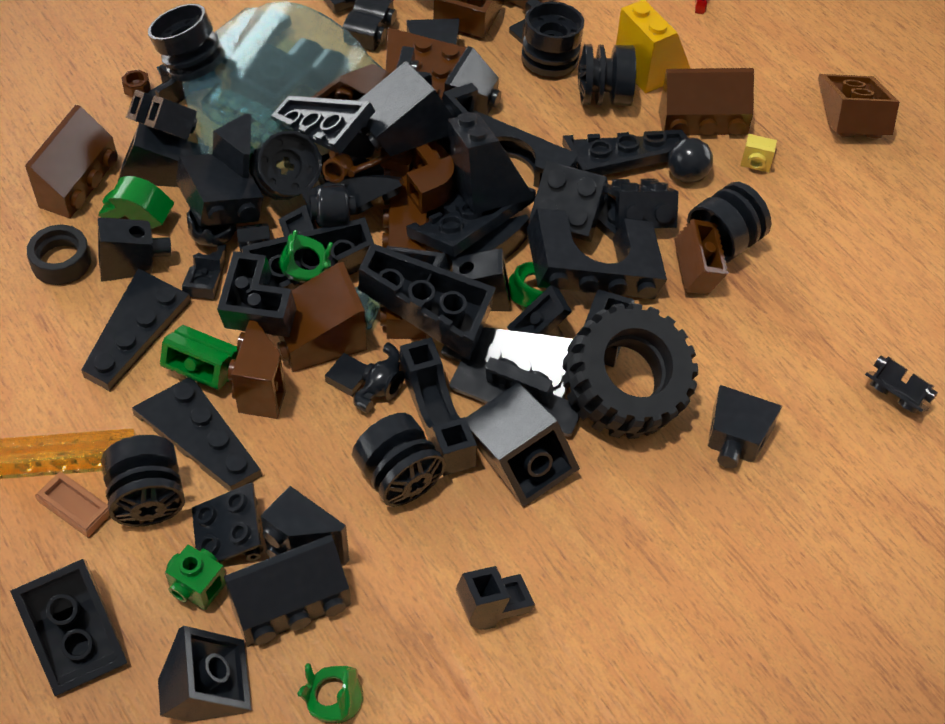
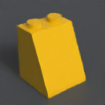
(655, 44)

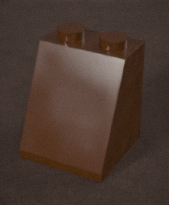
(326, 321)

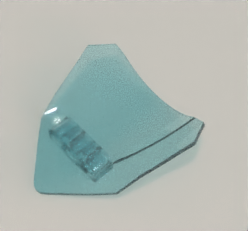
(270, 56)

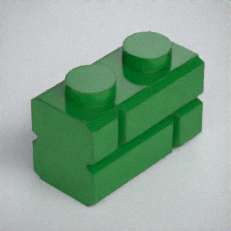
(198, 356)

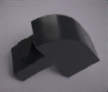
(492, 598)

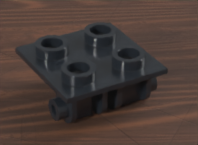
(229, 525)

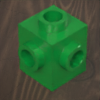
(195, 576)

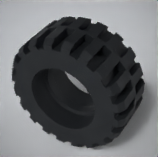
(657, 343)

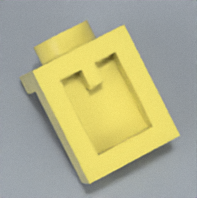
(758, 153)

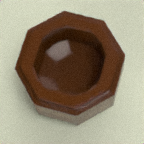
(135, 80)

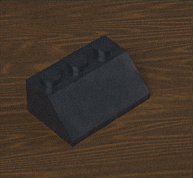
(288, 591)

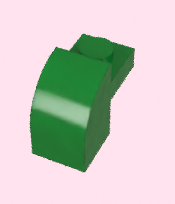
(137, 201)

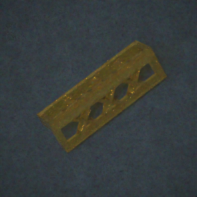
(56, 453)

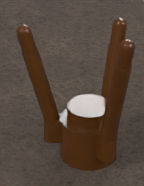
(341, 166)

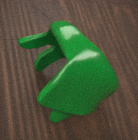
(291, 269)
(520, 291)
(348, 698)

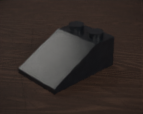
(69, 626)

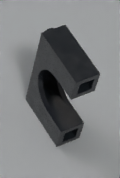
(564, 266)

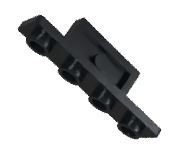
(500, 375)

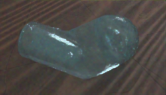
(371, 308)

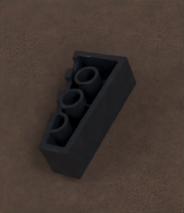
(349, 246)

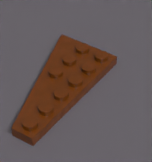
(434, 58)

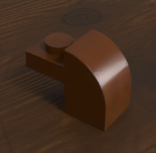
(431, 181)

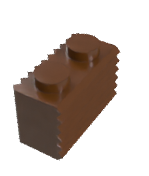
(700, 257)

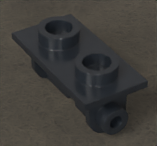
(911, 394)

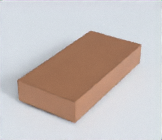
(73, 504)

